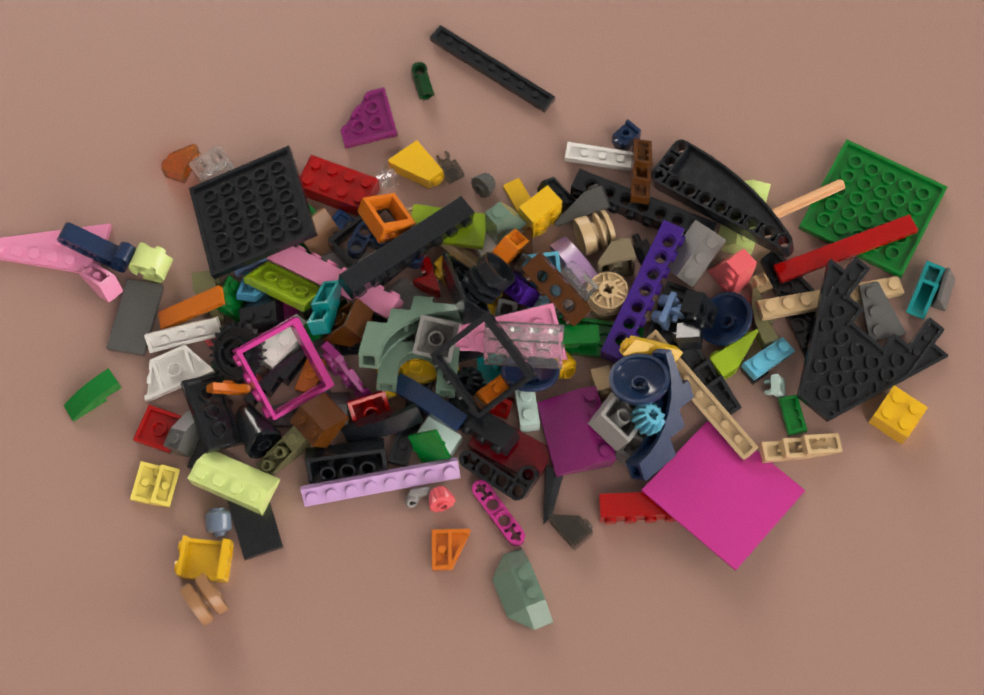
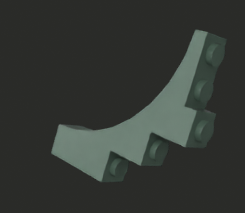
(382, 337)

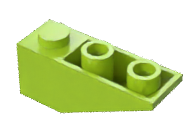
(729, 359)

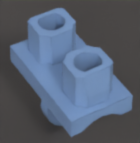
(670, 313)

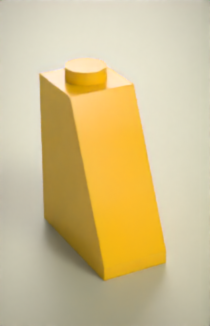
(417, 166)
(640, 345)

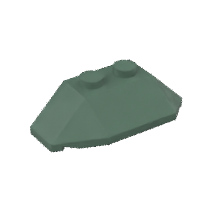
(521, 591)

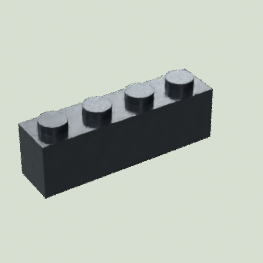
(487, 429)

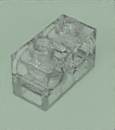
(208, 161)

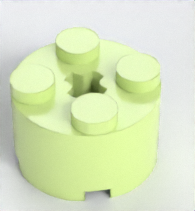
(150, 263)

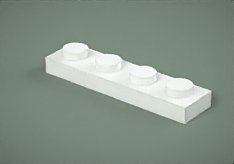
(598, 156)
(182, 334)

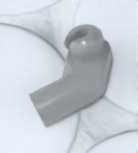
(415, 494)

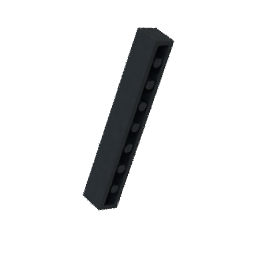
(406, 247)

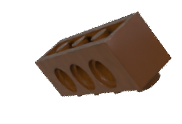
(531, 273)

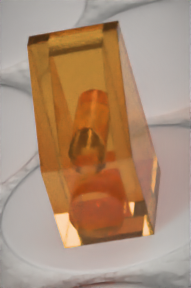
(176, 163)

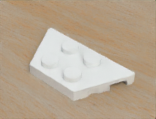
(171, 369)

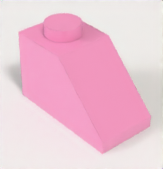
(101, 282)

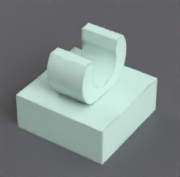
(777, 386)

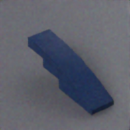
(429, 403)

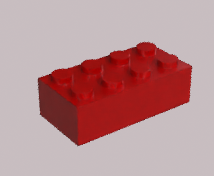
(337, 184)

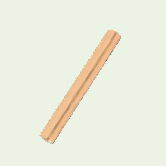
(809, 198)

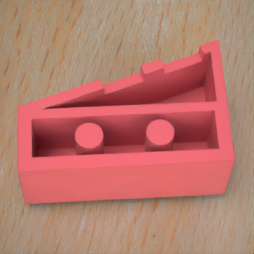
(734, 271)

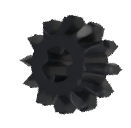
(471, 379)

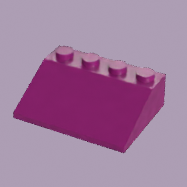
(569, 437)

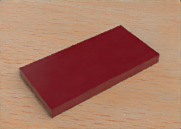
(525, 452)

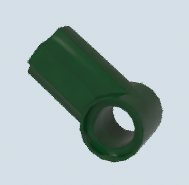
(422, 81)

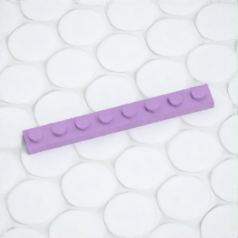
(380, 481)

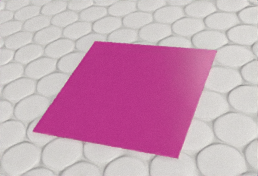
(721, 496)

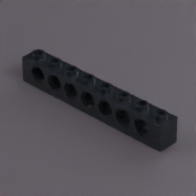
(630, 212)

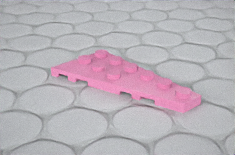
(45, 251)
(540, 314)

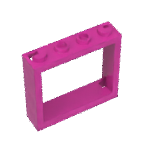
(312, 356)

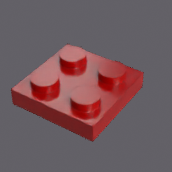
(155, 428)

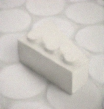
(281, 346)

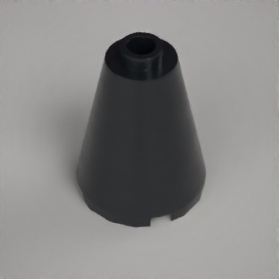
(256, 431)

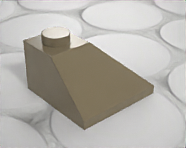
(618, 258)

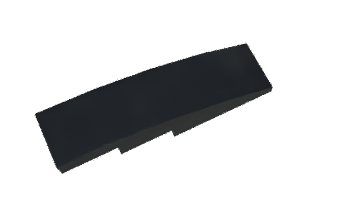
(282, 373)
(711, 379)
(382, 425)

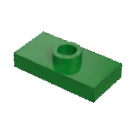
(792, 415)

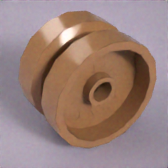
(207, 597)

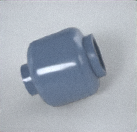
(218, 521)

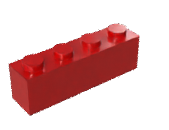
(630, 508)

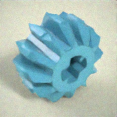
(648, 418)

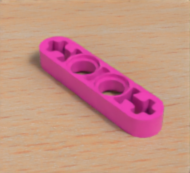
(497, 513)

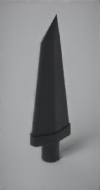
(641, 250)
(551, 491)

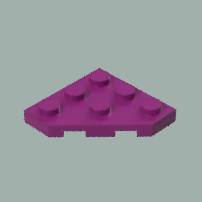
(369, 120)
(338, 366)

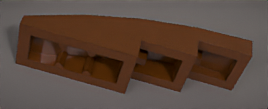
(641, 171)

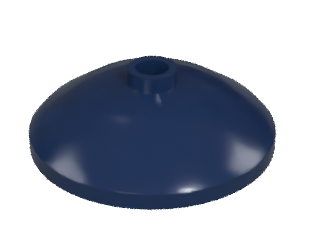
(732, 309)
(639, 371)
(544, 379)

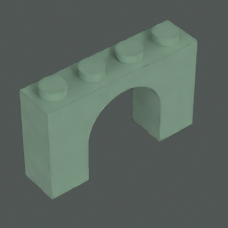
(400, 354)

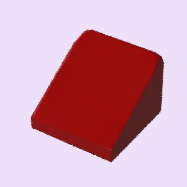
(503, 408)

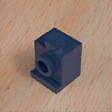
(625, 135)

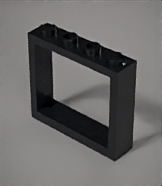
(341, 236)
(461, 390)

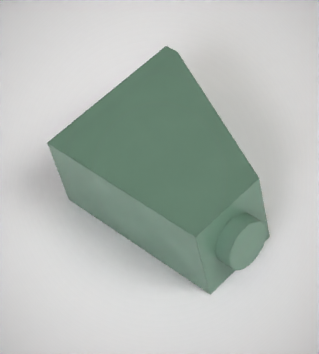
(501, 221)

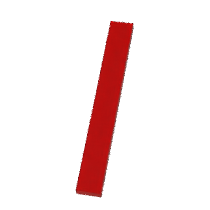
(845, 248)

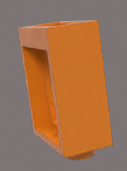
(385, 231)
(510, 246)

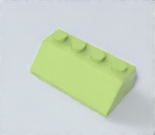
(735, 241)
(234, 481)

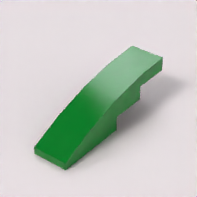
(581, 336)

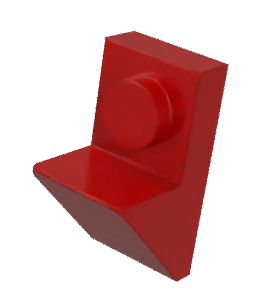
(428, 282)

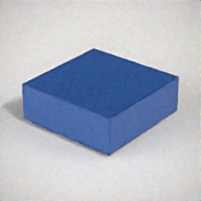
(341, 218)

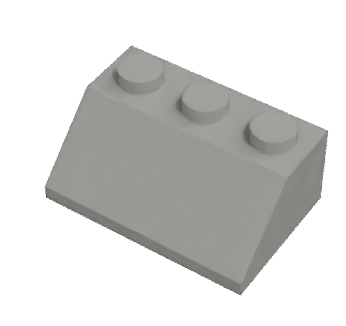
(696, 253)

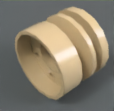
(592, 233)
(607, 305)

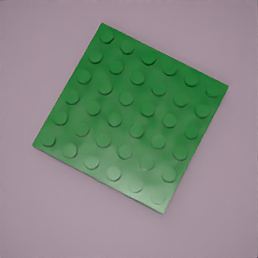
(874, 195)

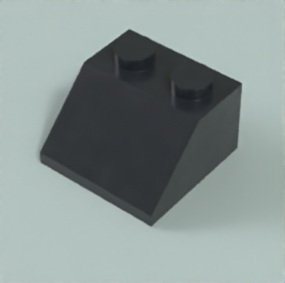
(263, 313)

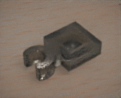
(451, 169)

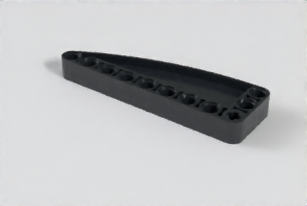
(715, 183)

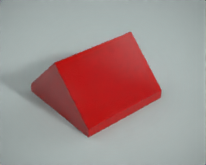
(368, 404)

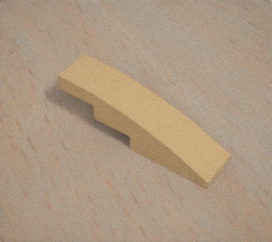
(800, 448)

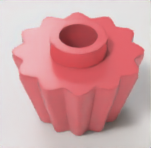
(440, 499)

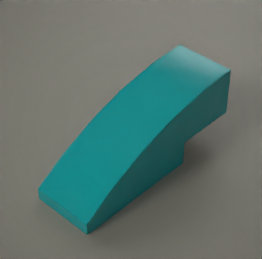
(925, 290)
(325, 308)

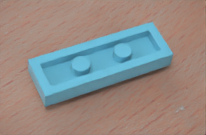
(768, 358)

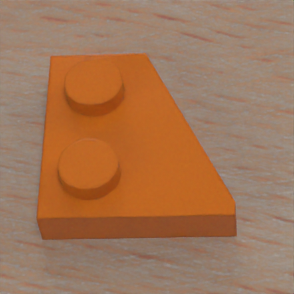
(447, 547)

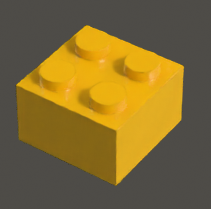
(541, 211)
(898, 415)

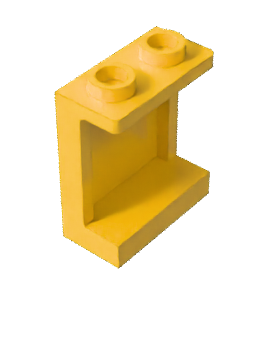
(204, 556)

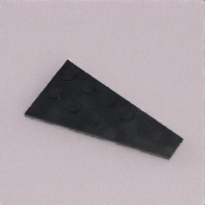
(801, 323)

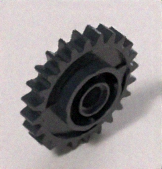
(227, 340)

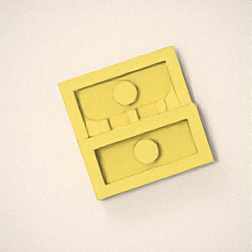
(155, 484)

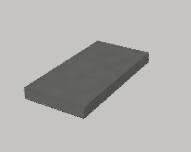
(135, 317)

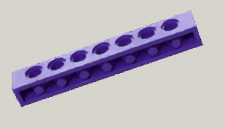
(667, 233)

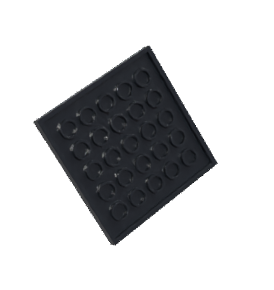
(252, 212)

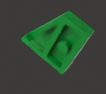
(232, 305)

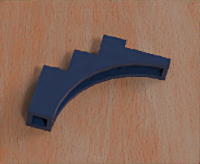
(657, 448)

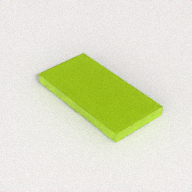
(467, 237)
(283, 285)

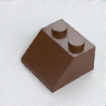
(349, 324)
(319, 420)

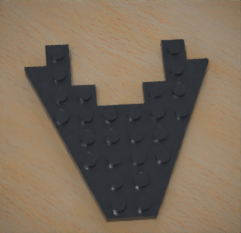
(846, 363)

